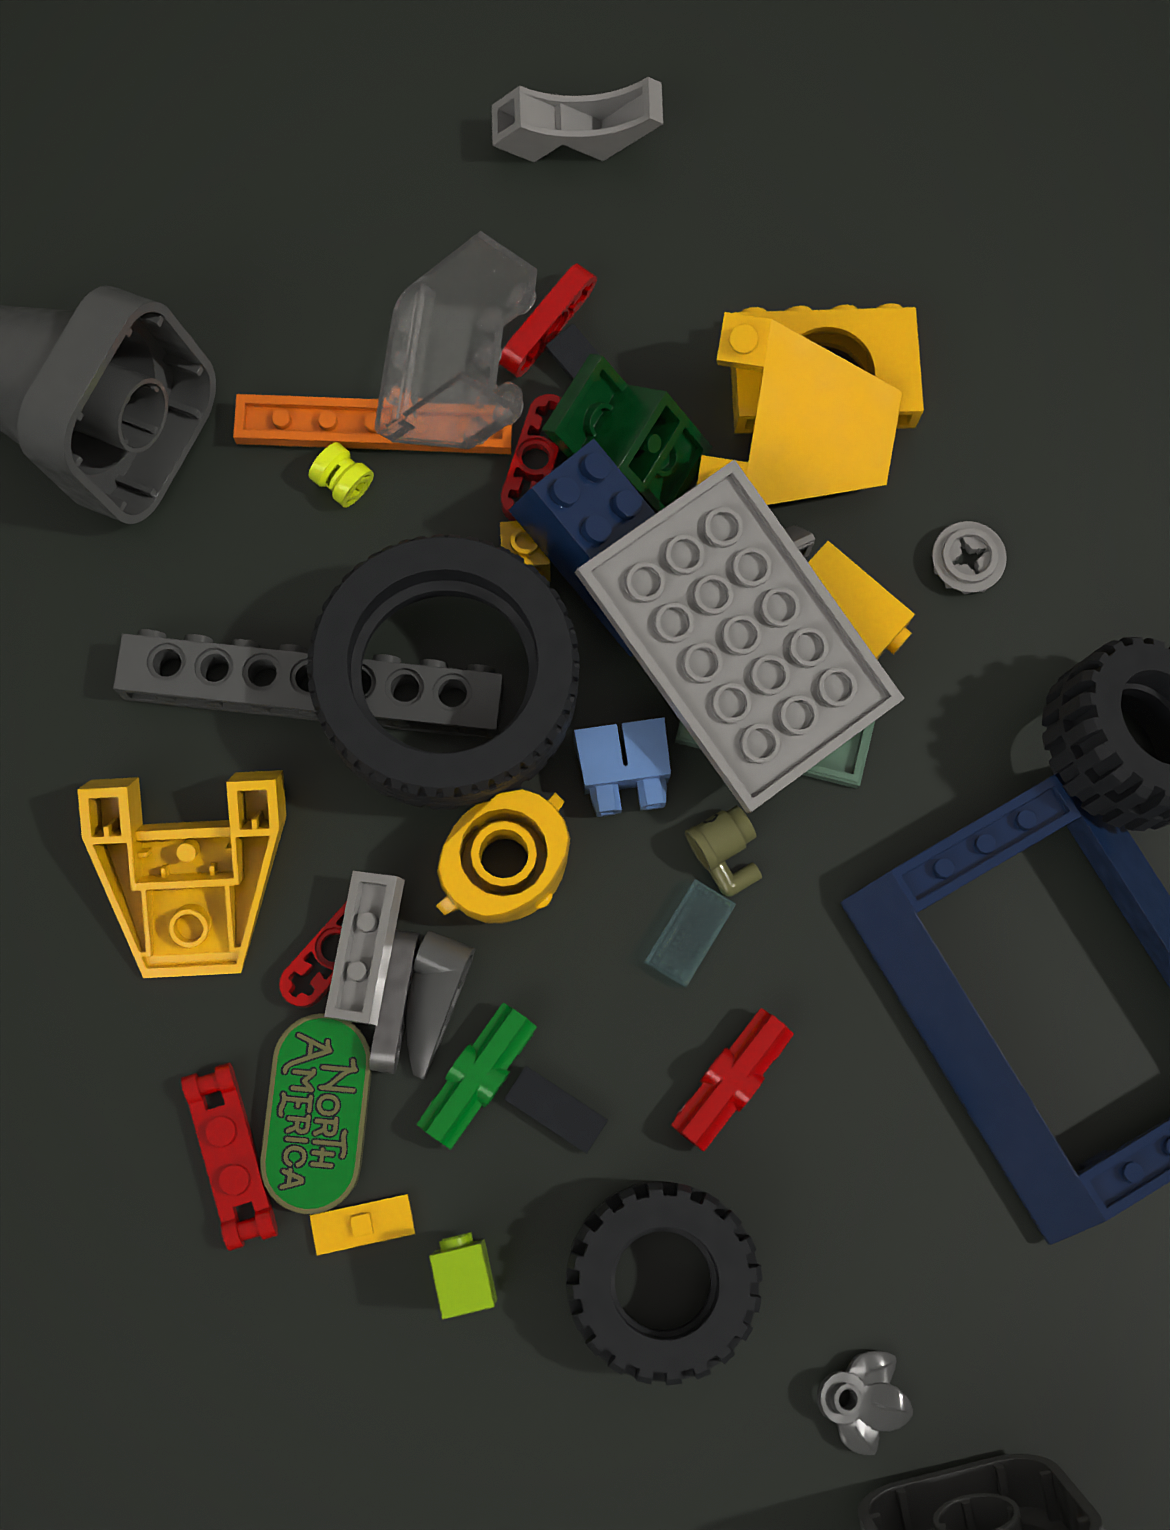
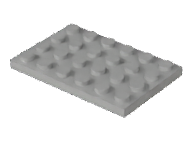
(739, 636)

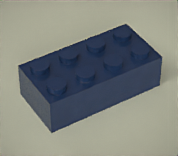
(581, 513)

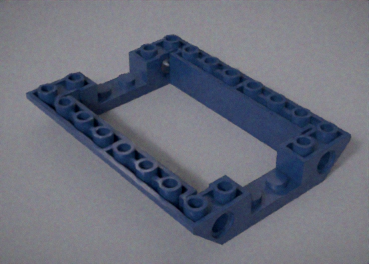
(958, 1039)

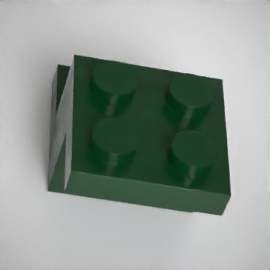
(634, 426)

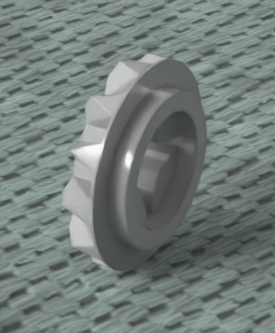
(974, 539)

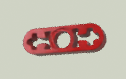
(547, 320)
(532, 425)
(303, 968)

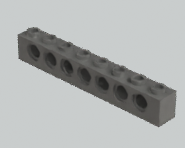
(144, 654)

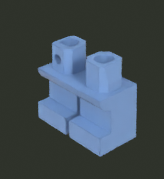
(603, 767)

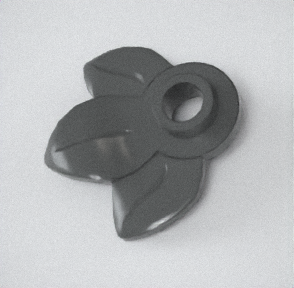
(872, 1402)

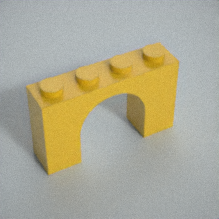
(877, 338)
(867, 605)

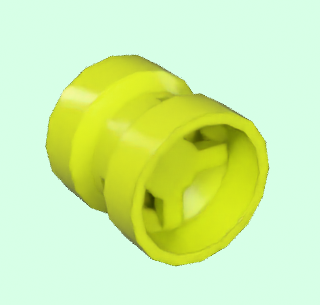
(341, 474)

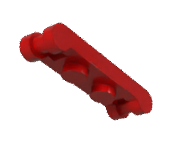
(230, 1156)

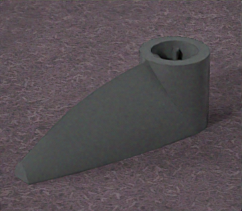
(434, 991)

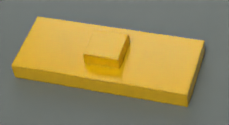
(362, 1224)

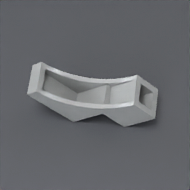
(596, 124)

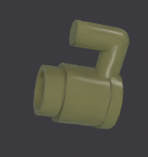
(719, 840)

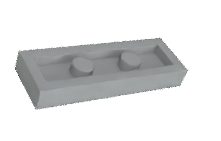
(364, 948)

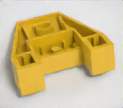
(817, 416)
(185, 887)

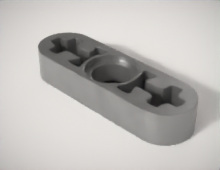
(393, 1009)

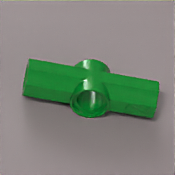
(477, 1076)

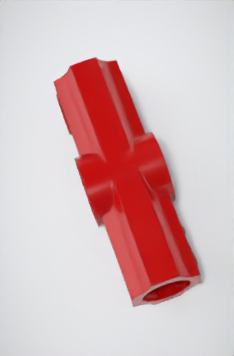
(732, 1079)

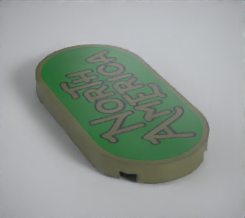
(316, 1114)

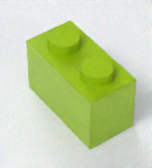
(463, 1276)

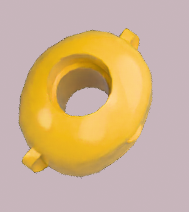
(511, 816)

